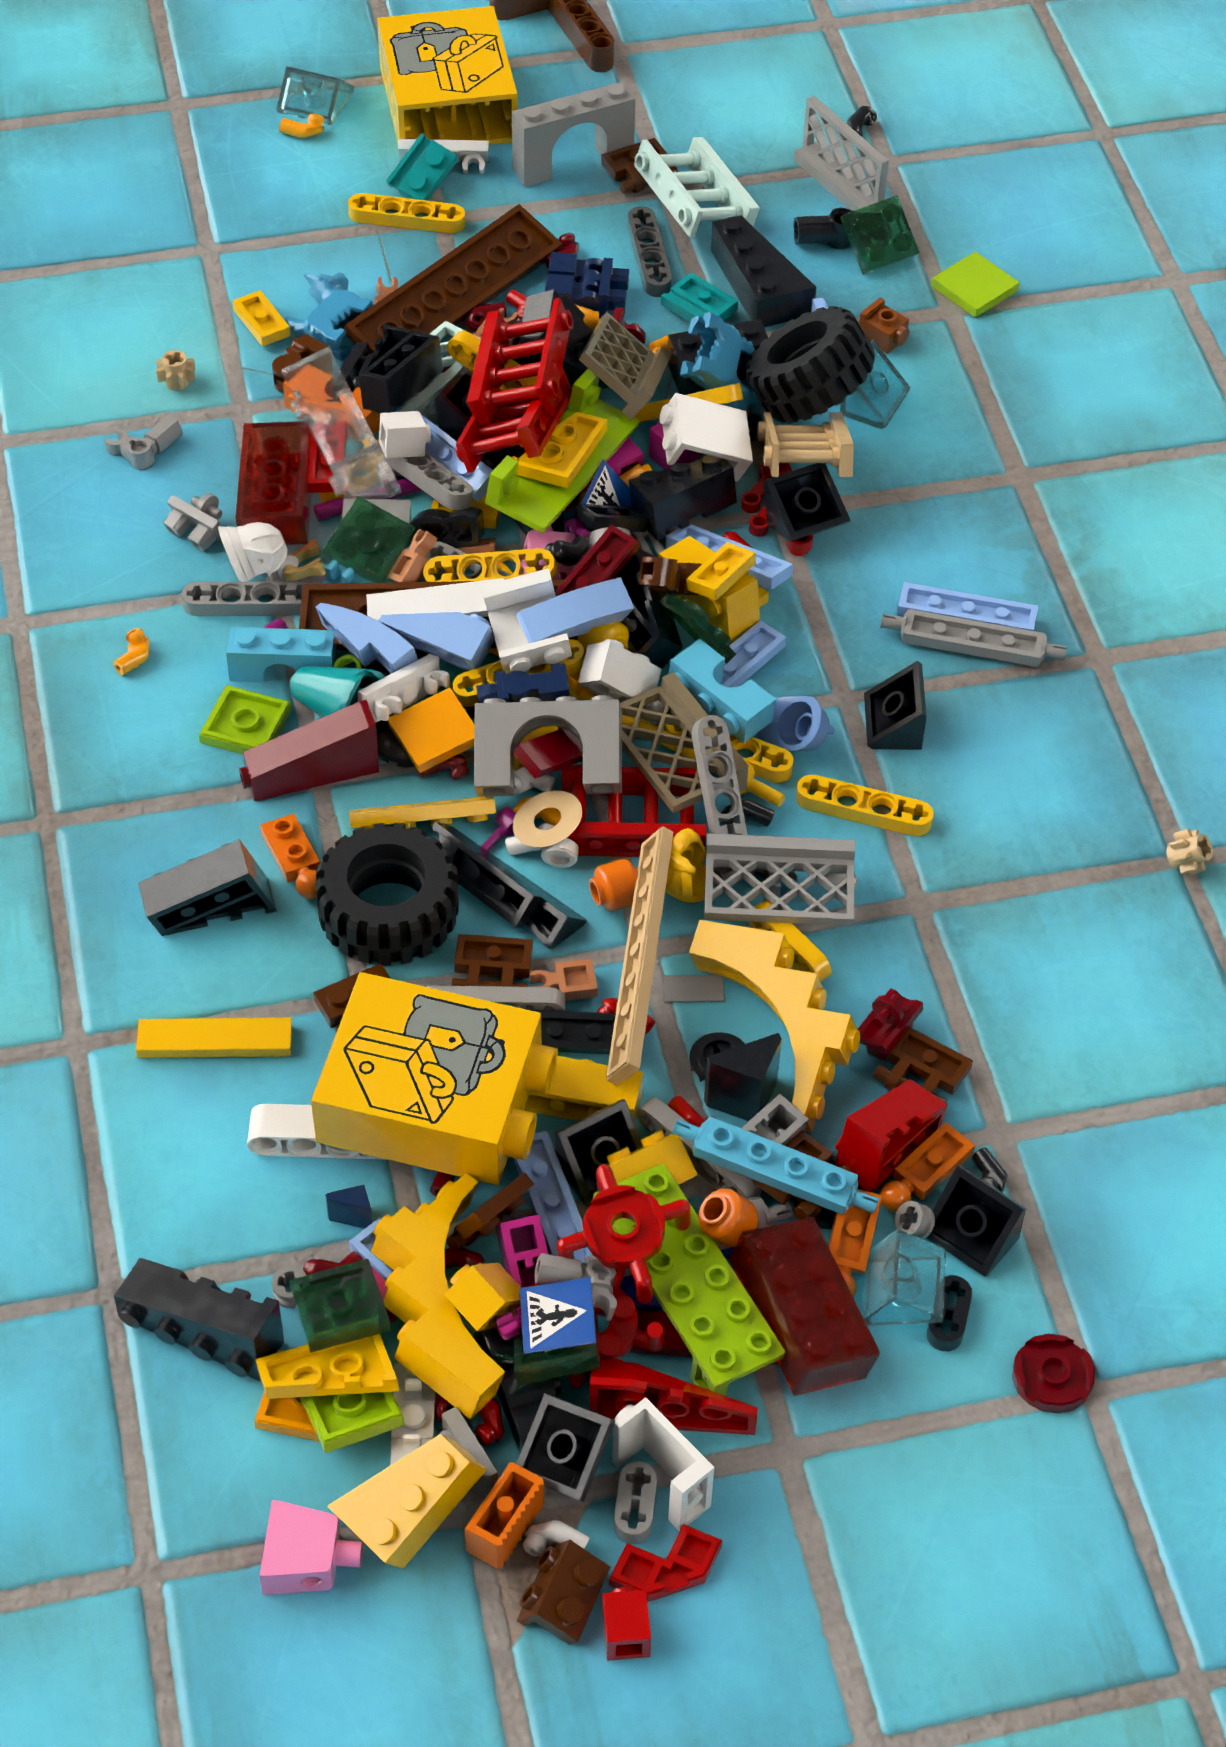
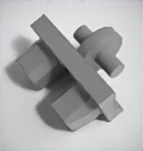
(198, 516)

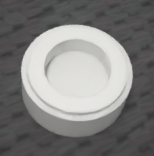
(560, 854)

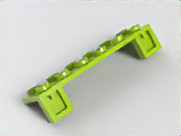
(539, 502)
(703, 1295)

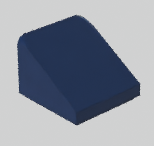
(349, 1207)

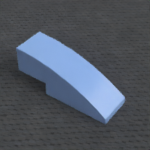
(576, 611)
(367, 638)

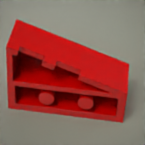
(888, 1132)

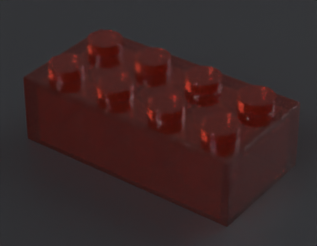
(276, 478)
(805, 1305)

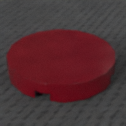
(1053, 1373)

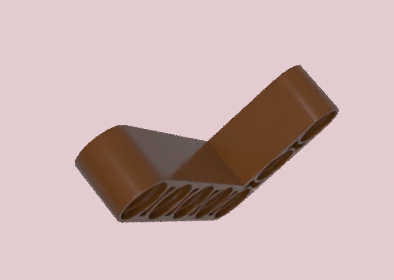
(576, 20)

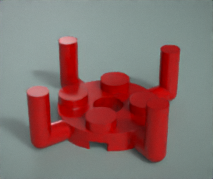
(631, 1249)
(622, 1331)

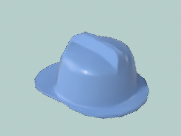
(797, 724)

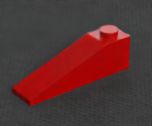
(681, 1402)

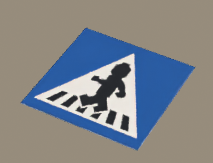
(607, 489)
(557, 1315)

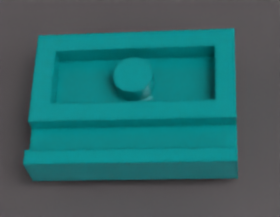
(422, 169)
(696, 297)

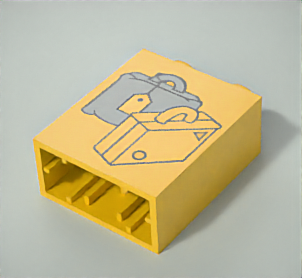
(447, 75)
(432, 1079)

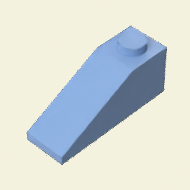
(449, 635)

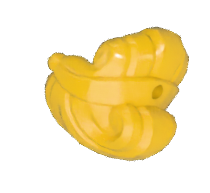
(686, 867)

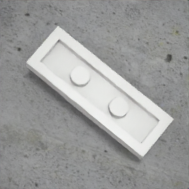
(466, 151)
(404, 687)
(417, 1407)

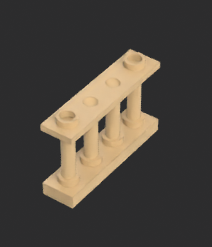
(807, 444)

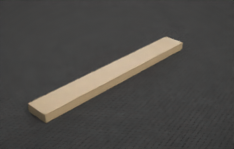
(640, 957)

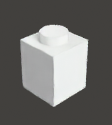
(403, 434)

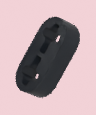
(956, 1314)

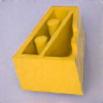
(734, 610)
(409, 1499)

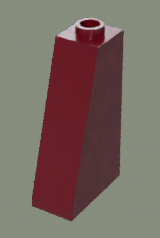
(314, 754)

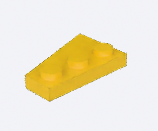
(565, 451)
(337, 1370)

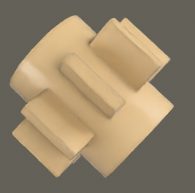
(175, 370)
(1189, 851)

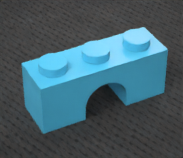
(255, 649)
(743, 708)

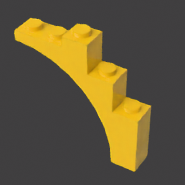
(763, 965)
(434, 1337)

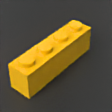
(583, 1089)

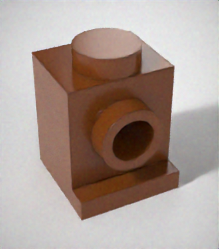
(884, 325)

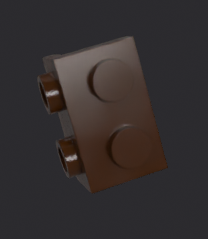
(563, 1590)

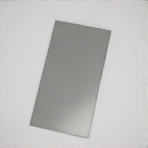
(693, 988)

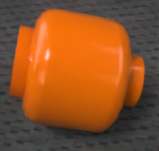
(614, 884)
(726, 1216)

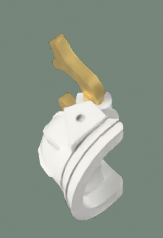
(262, 549)

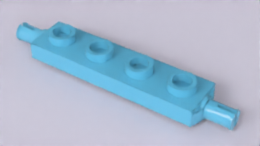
(775, 1165)

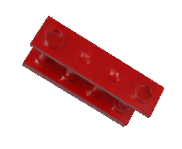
(495, 352)
(513, 424)
(620, 838)

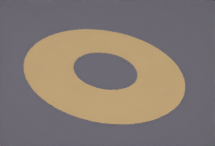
(524, 819)

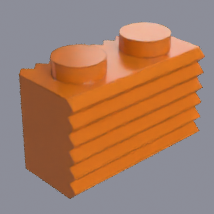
(504, 1515)

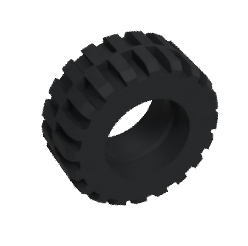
(810, 364)
(390, 931)

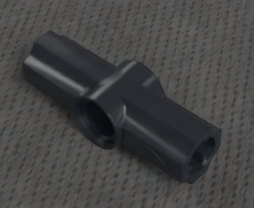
(822, 229)

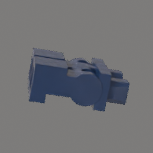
(588, 281)
(520, 685)

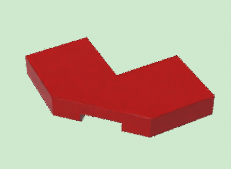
(684, 1567)

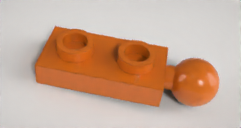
(292, 853)
(927, 1167)
(852, 1240)

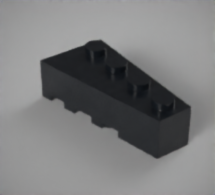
(759, 274)
(201, 1316)

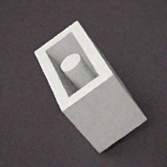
(617, 672)

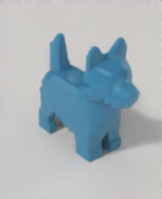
(334, 312)
(719, 357)

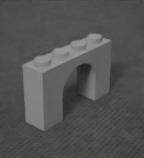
(540, 126)
(505, 724)

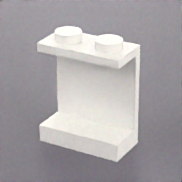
(706, 429)
(503, 602)
(691, 1472)

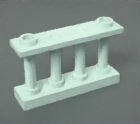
(705, 169)

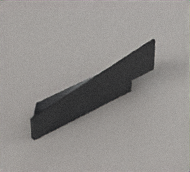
(507, 890)

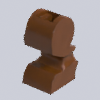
(300, 349)
(666, 575)

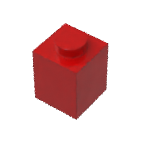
(626, 1624)

